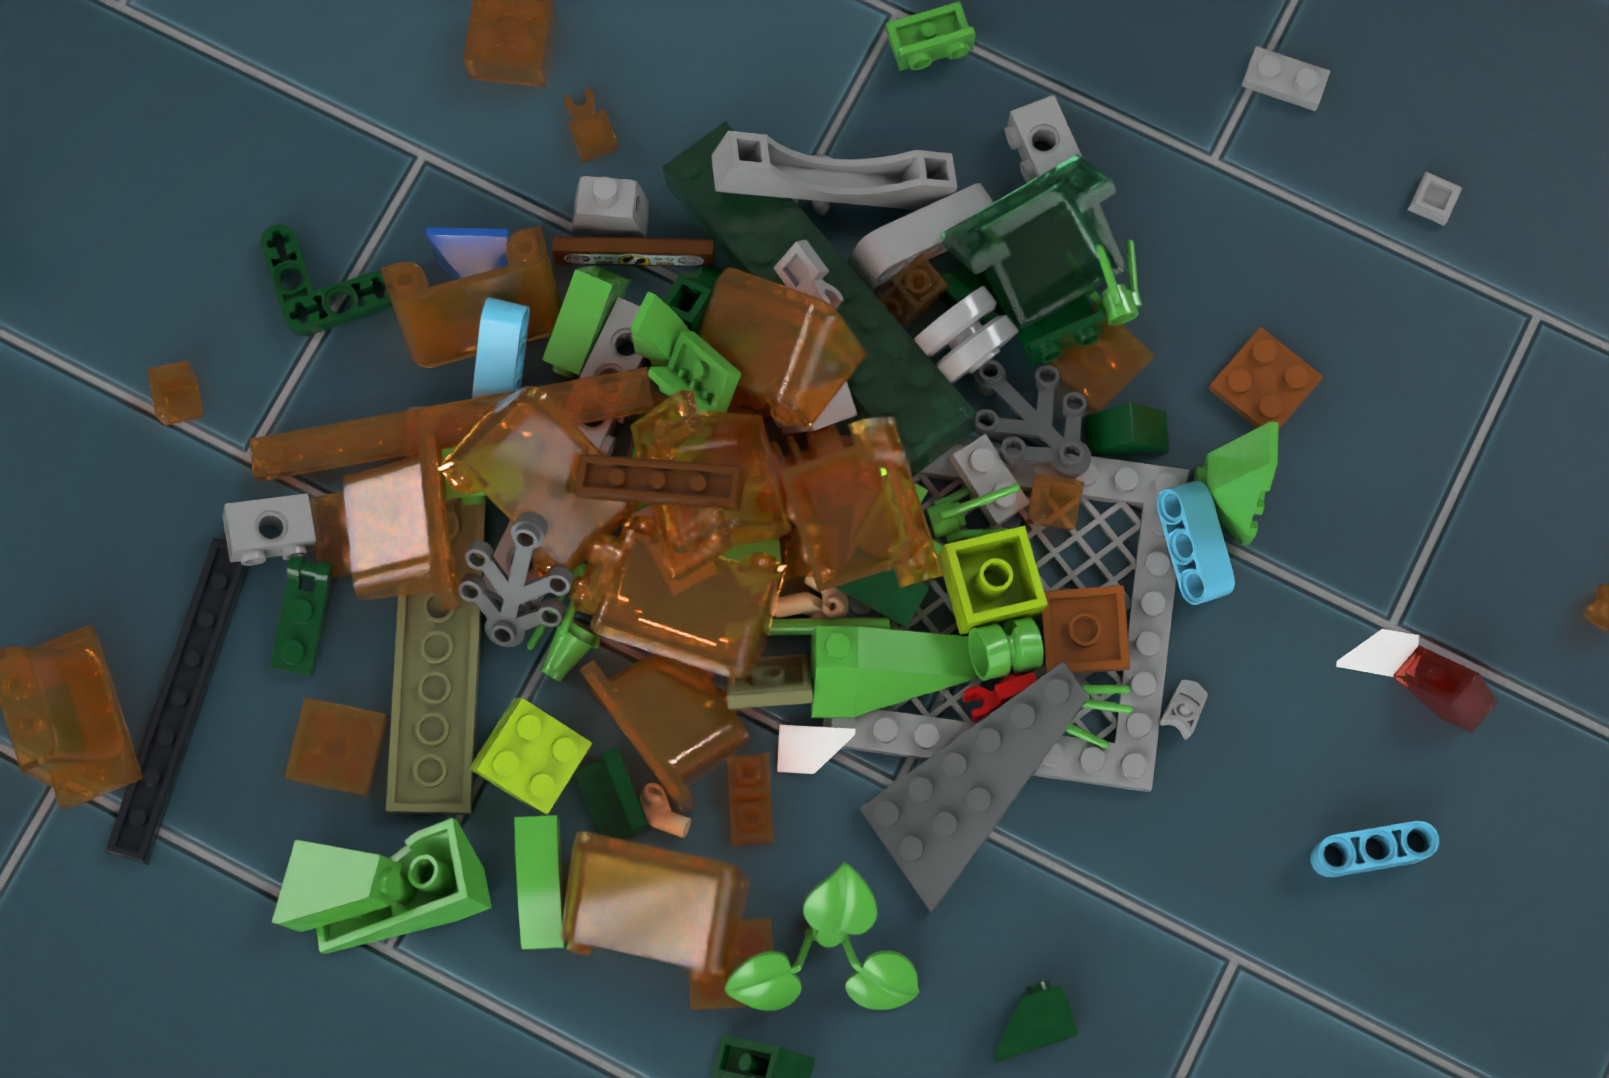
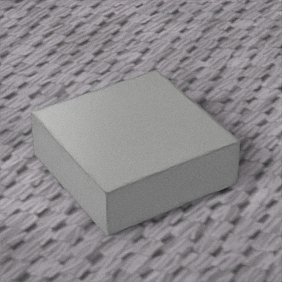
(1435, 198)

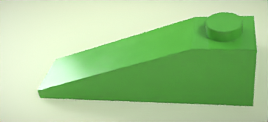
(1239, 477)
(878, 668)

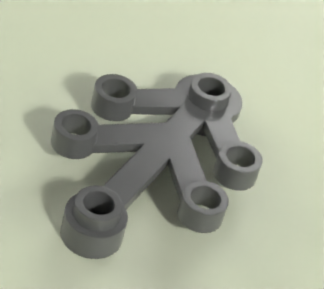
(1034, 422)
(505, 624)

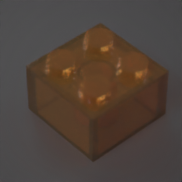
(510, 41)

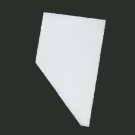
(1381, 653)
(809, 747)

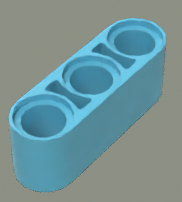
(500, 348)
(1195, 542)
(1394, 845)

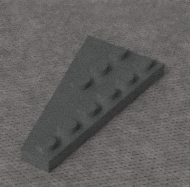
(958, 796)

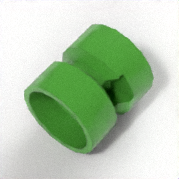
(999, 649)

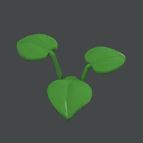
(834, 910)

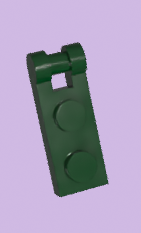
(302, 616)

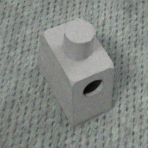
(609, 208)

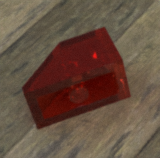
(1446, 688)

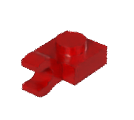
(1003, 692)

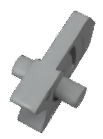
(1185, 707)

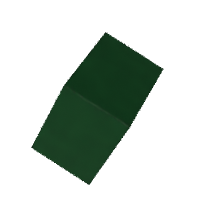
(1127, 431)

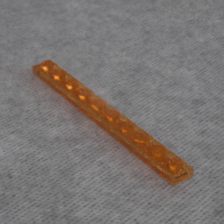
(396, 432)

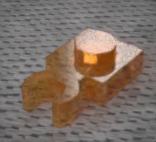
(590, 130)

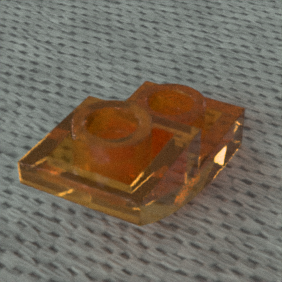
(913, 291)
(750, 799)

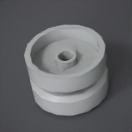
(962, 332)

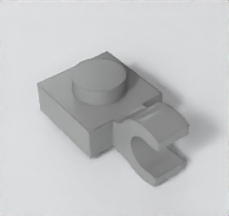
(804, 272)

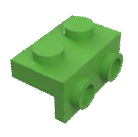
(930, 37)
(698, 369)

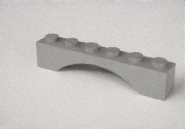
(765, 168)

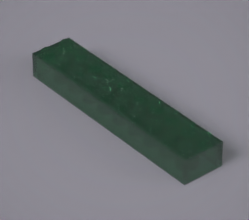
(896, 373)

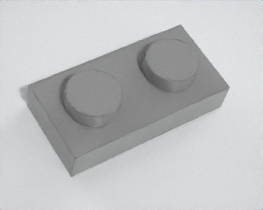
(1285, 78)
(984, 473)

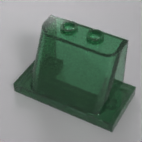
(1041, 241)

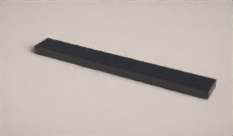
(178, 705)

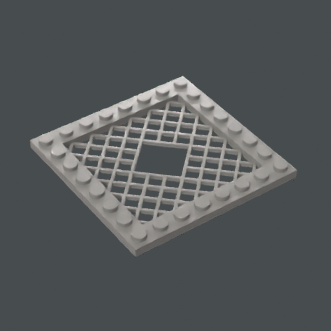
(1132, 756)

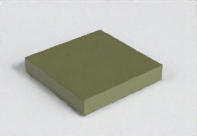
(772, 683)

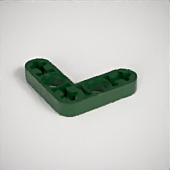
(306, 297)

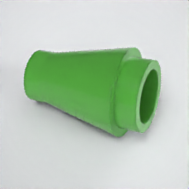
(567, 651)

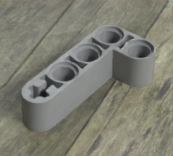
(899, 243)

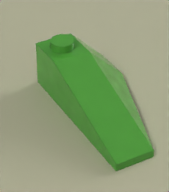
(436, 887)

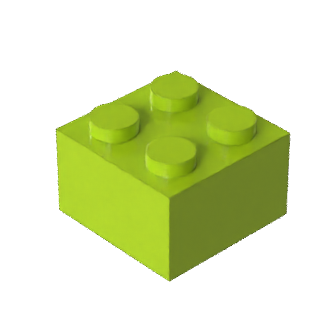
(992, 579)
(530, 755)

